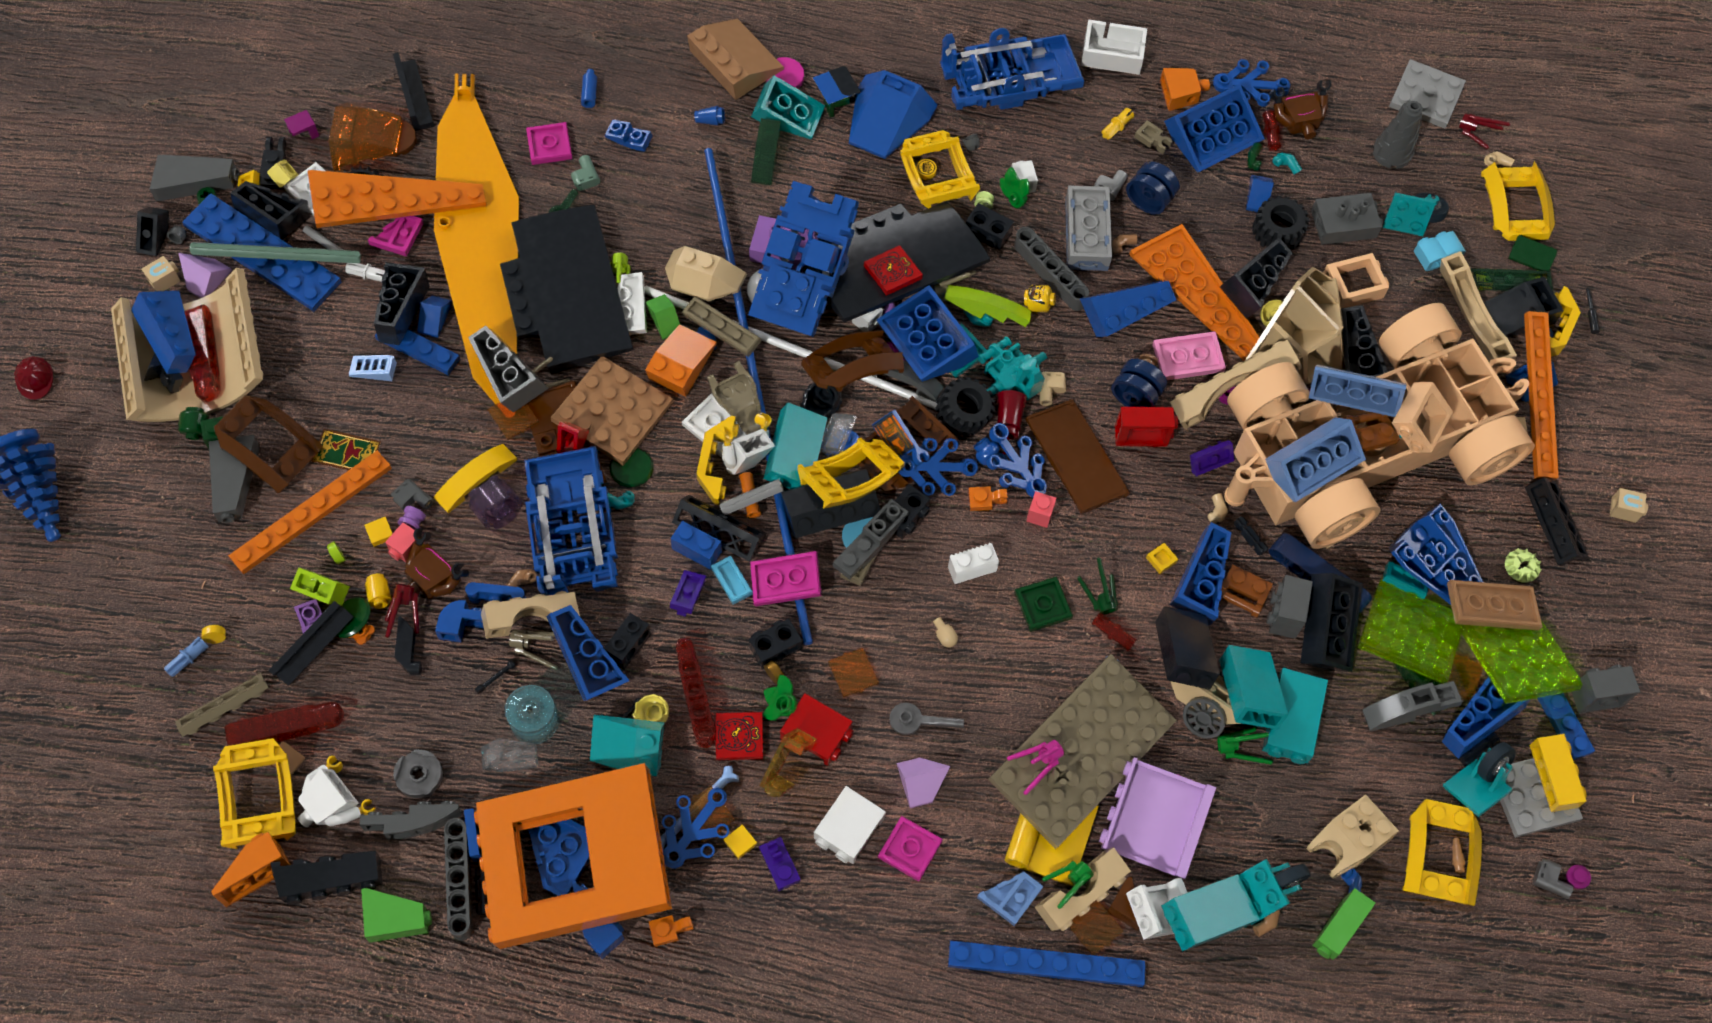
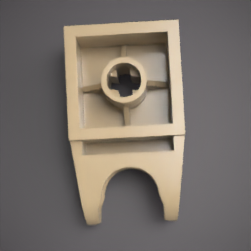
(1354, 835)

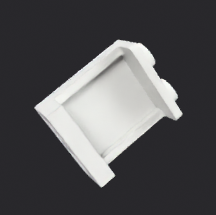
(848, 825)
(1147, 907)

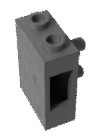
(1346, 218)

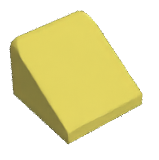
(282, 173)

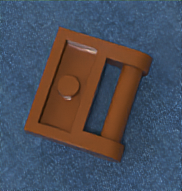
(1376, 435)
(1247, 586)

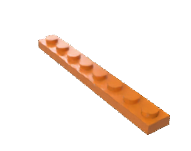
(1541, 395)
(310, 512)

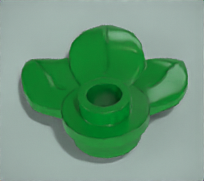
(1015, 188)
(780, 699)

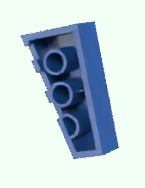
(1123, 307)
(166, 328)
(1203, 578)
(585, 656)
(1480, 718)

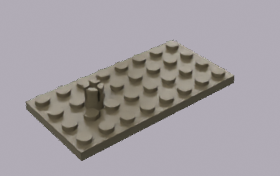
(1100, 729)

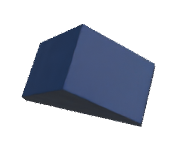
(1259, 191)
(433, 315)

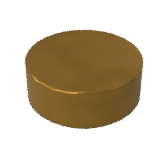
(773, 671)

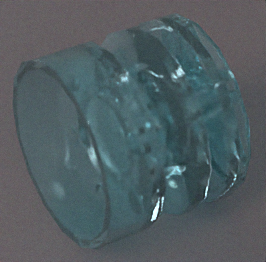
(535, 726)

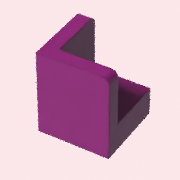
(300, 123)

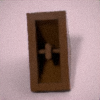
(1121, 907)

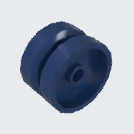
(1153, 187)
(1139, 384)

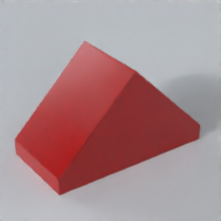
(570, 437)

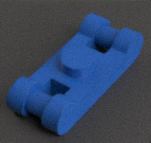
(489, 592)

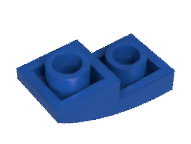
(626, 135)

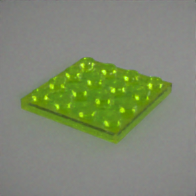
(1411, 632)
(1522, 661)

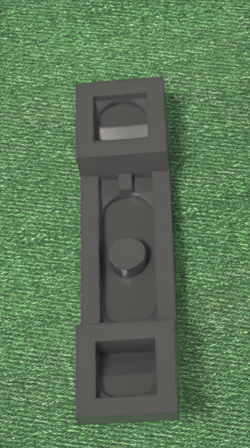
(928, 389)

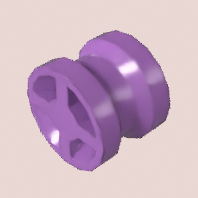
(412, 517)

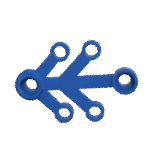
(1226, 81)
(1018, 464)
(933, 466)
(692, 831)

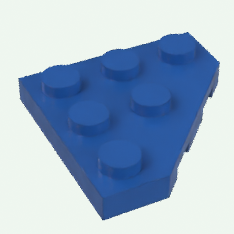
(560, 854)

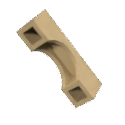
(500, 616)
(1108, 871)

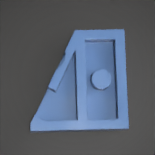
(1012, 897)

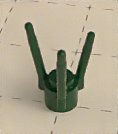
(1106, 601)

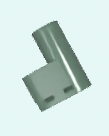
(587, 176)

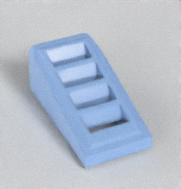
(378, 374)

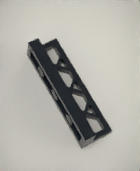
(413, 93)
(1556, 521)
(725, 522)
(311, 643)

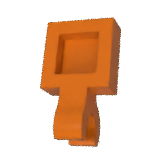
(982, 498)
(665, 929)

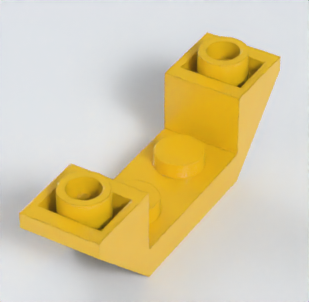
(1568, 321)
(713, 485)

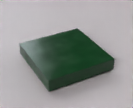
(1043, 604)

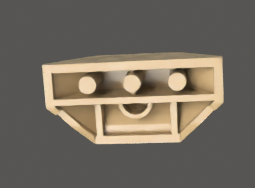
(703, 274)
(1218, 693)

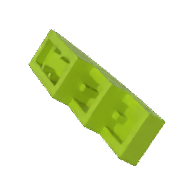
(982, 302)

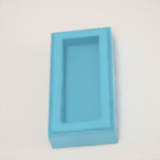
(731, 580)

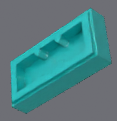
(1403, 580)

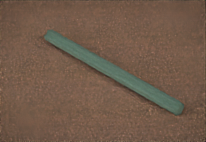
(274, 252)

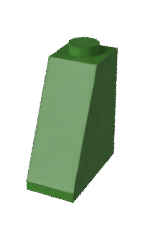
(392, 916)
(1343, 924)

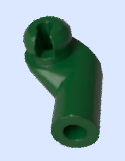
(1254, 151)

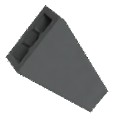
(186, 175)
(230, 480)

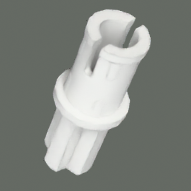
(365, 271)

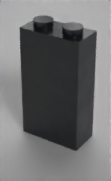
(1187, 648)

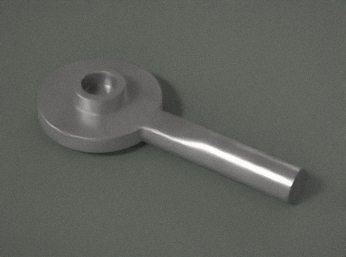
(907, 719)

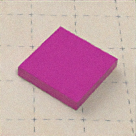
(549, 143)
(910, 848)

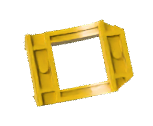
(1503, 177)
(936, 193)
(821, 474)
(246, 756)
(1436, 884)

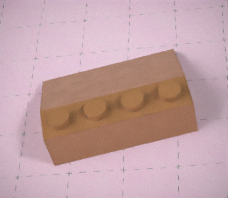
(733, 56)

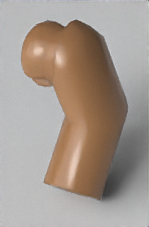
(1121, 240)
(522, 577)
(1268, 924)

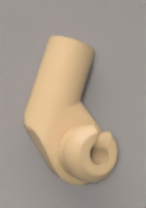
(1498, 158)
(1220, 509)

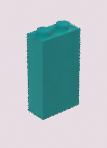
(796, 442)
(1253, 687)
(1298, 733)
(1210, 912)

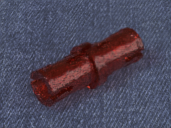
(1271, 130)
(1114, 631)

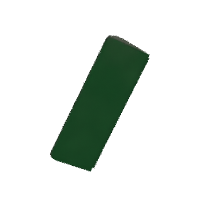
(1532, 254)

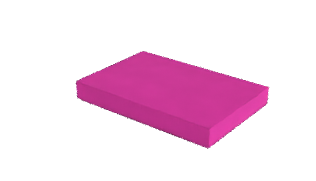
(785, 578)

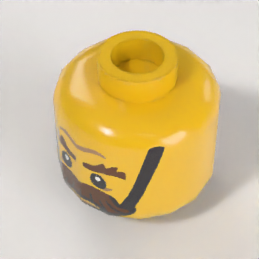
(1039, 298)

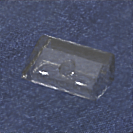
(837, 433)

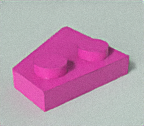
(398, 235)

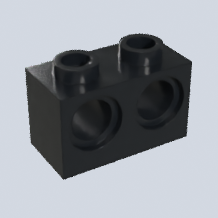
(990, 223)
(908, 496)
(628, 640)
(778, 648)

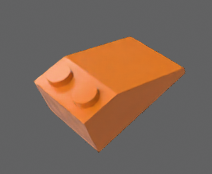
(680, 360)
(250, 869)

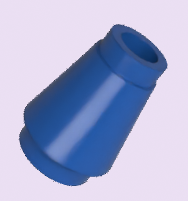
(712, 116)

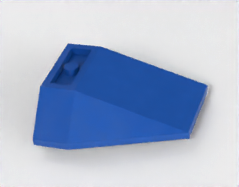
(888, 112)
(1435, 552)

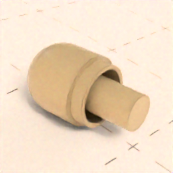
(945, 633)

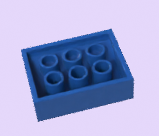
(1215, 128)
(928, 335)

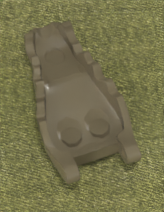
(738, 398)

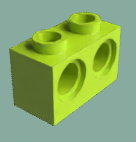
(319, 587)

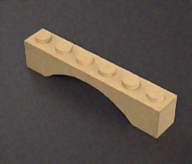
(1463, 287)
(1195, 404)

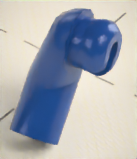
(1352, 879)

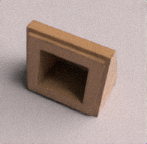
(294, 757)

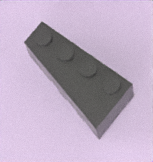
(508, 374)

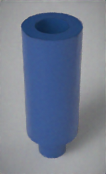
(589, 88)

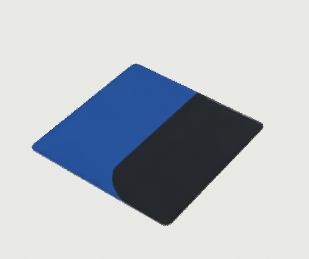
(836, 84)

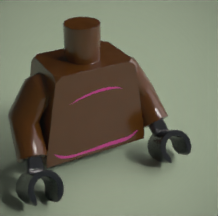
(1303, 111)
(429, 570)

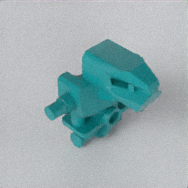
(1013, 369)

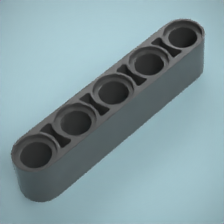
(1046, 260)
(462, 889)

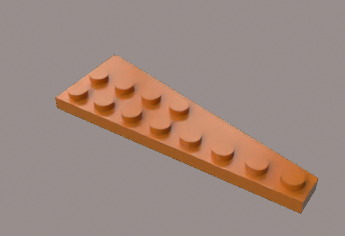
(360, 198)
(1197, 286)

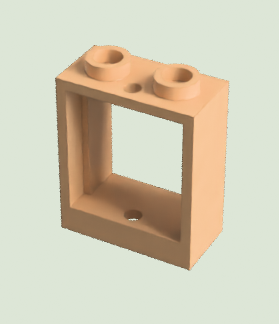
(1362, 296)
(1422, 396)

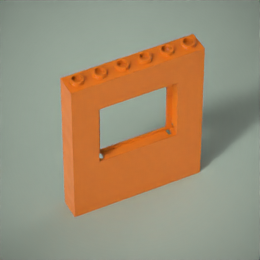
(622, 852)

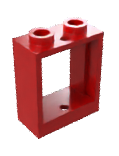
(1145, 426)

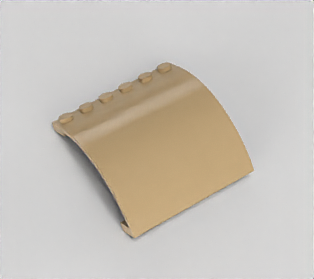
(235, 349)

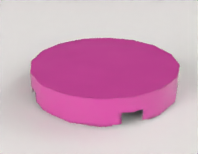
(792, 73)

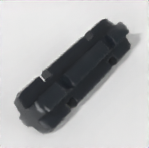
(1251, 535)
(1476, 751)
(480, 897)

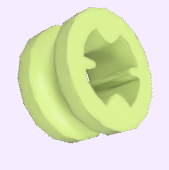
(985, 199)

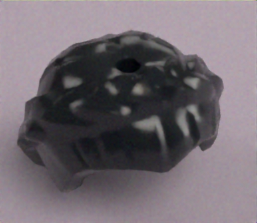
(821, 400)

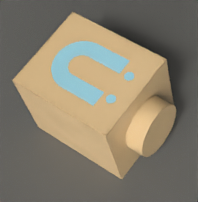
(161, 274)
(1628, 505)

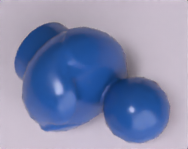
(987, 448)

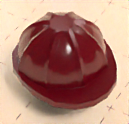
(34, 377)

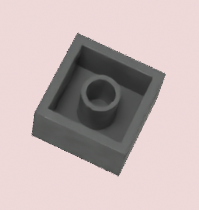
(1289, 606)
(1606, 689)

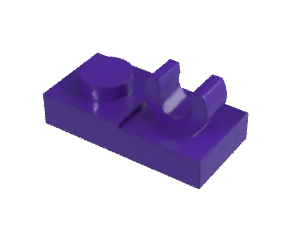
(1212, 457)
(687, 592)
(779, 864)

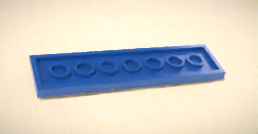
(299, 279)

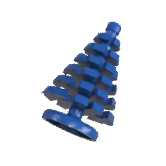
(29, 478)

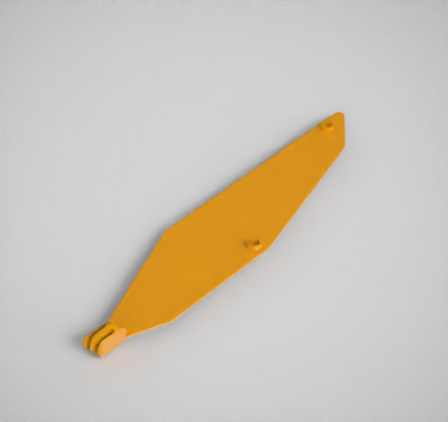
(479, 237)

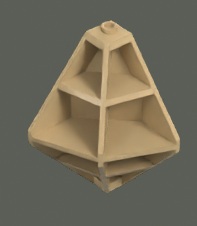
(1311, 324)

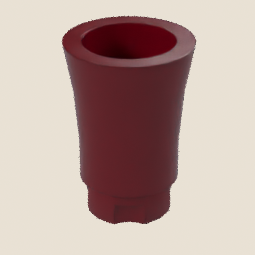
(1010, 411)

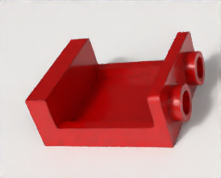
(821, 723)

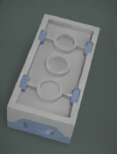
(1088, 228)

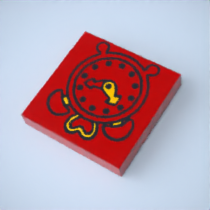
(893, 270)
(739, 736)

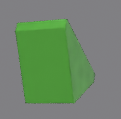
(663, 315)

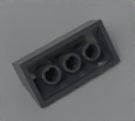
(806, 510)
(1331, 622)

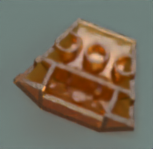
(362, 134)

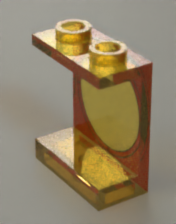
(793, 741)

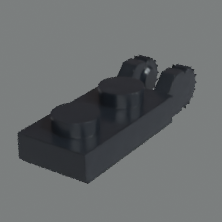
(269, 159)

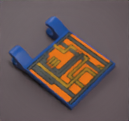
(897, 436)

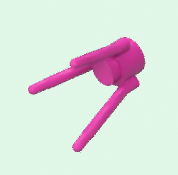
(1048, 753)

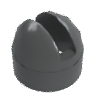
(971, 142)
(177, 234)

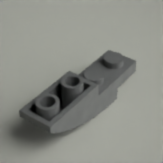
(871, 540)
(1411, 703)
(421, 820)

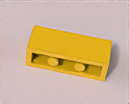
(1558, 772)

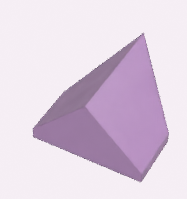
(202, 273)
(921, 780)

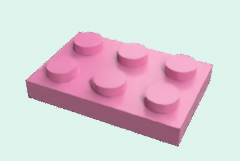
(1189, 355)

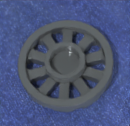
(1204, 717)

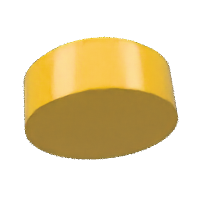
(213, 634)

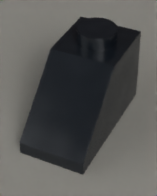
(151, 230)

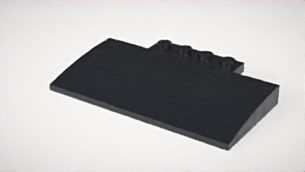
(933, 240)
(566, 288)

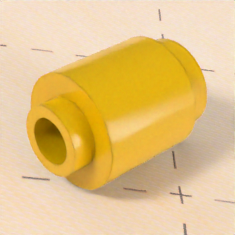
(378, 591)

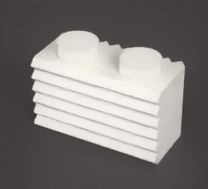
(973, 563)

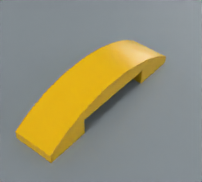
(472, 475)

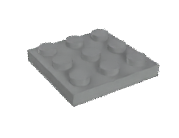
(1432, 89)
(1527, 803)

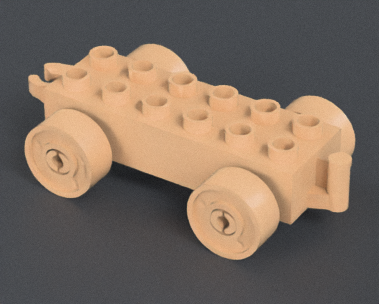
(1479, 437)

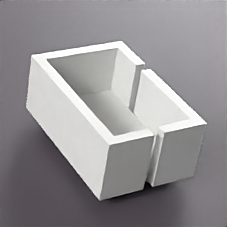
(1119, 52)

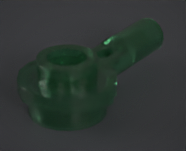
(567, 201)

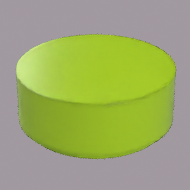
(336, 553)

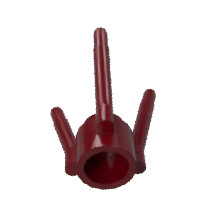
(1471, 122)
(402, 595)

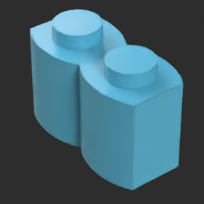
(1432, 250)

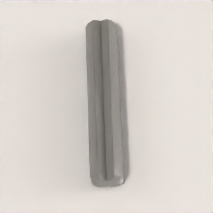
(751, 497)

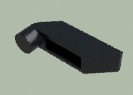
(405, 648)

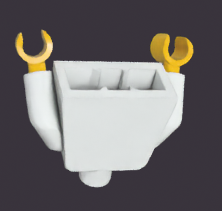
(747, 450)
(328, 799)

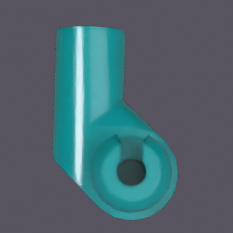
(1287, 160)
(985, 321)
(623, 501)

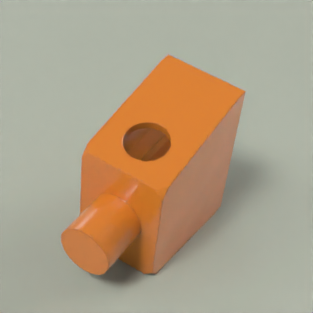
(1182, 87)

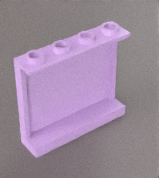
(1157, 818)

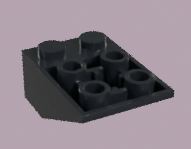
(1509, 307)

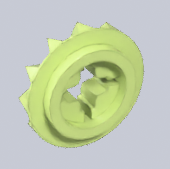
(1527, 573)

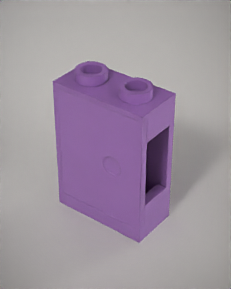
(761, 238)

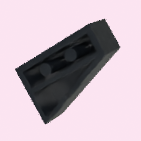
(270, 210)

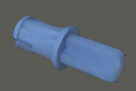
(186, 656)

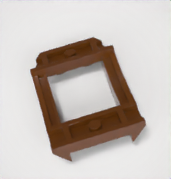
(879, 361)
(926, 425)
(289, 464)

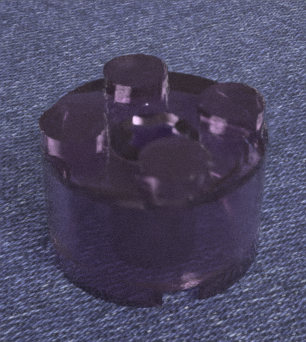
(494, 503)

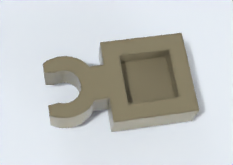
(1152, 135)

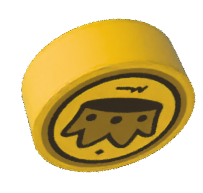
(926, 169)

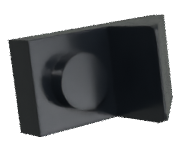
(156, 370)

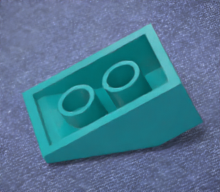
(787, 104)
(626, 742)

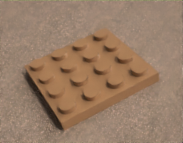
(614, 409)

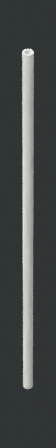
(804, 353)

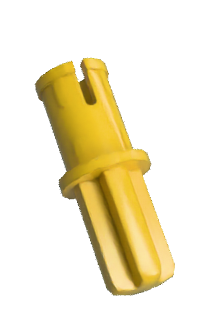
(1117, 124)

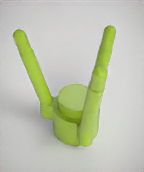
(620, 265)

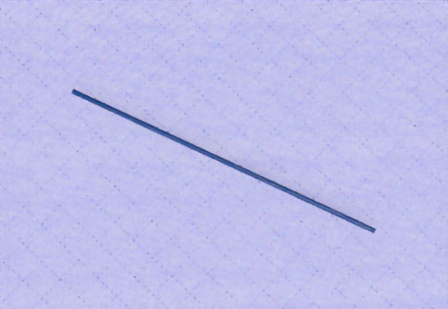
(783, 521)

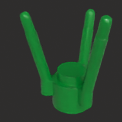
(1229, 742)
(1079, 875)

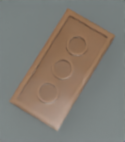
(1494, 605)

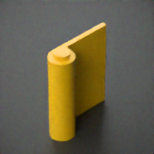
(1035, 854)

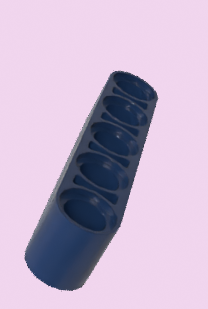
(1305, 562)

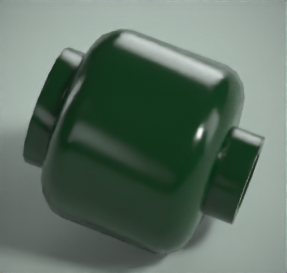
(190, 423)

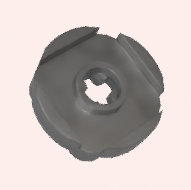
(424, 785)

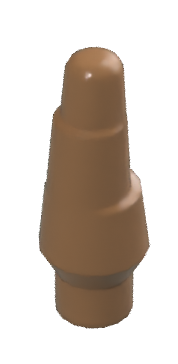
(1458, 857)

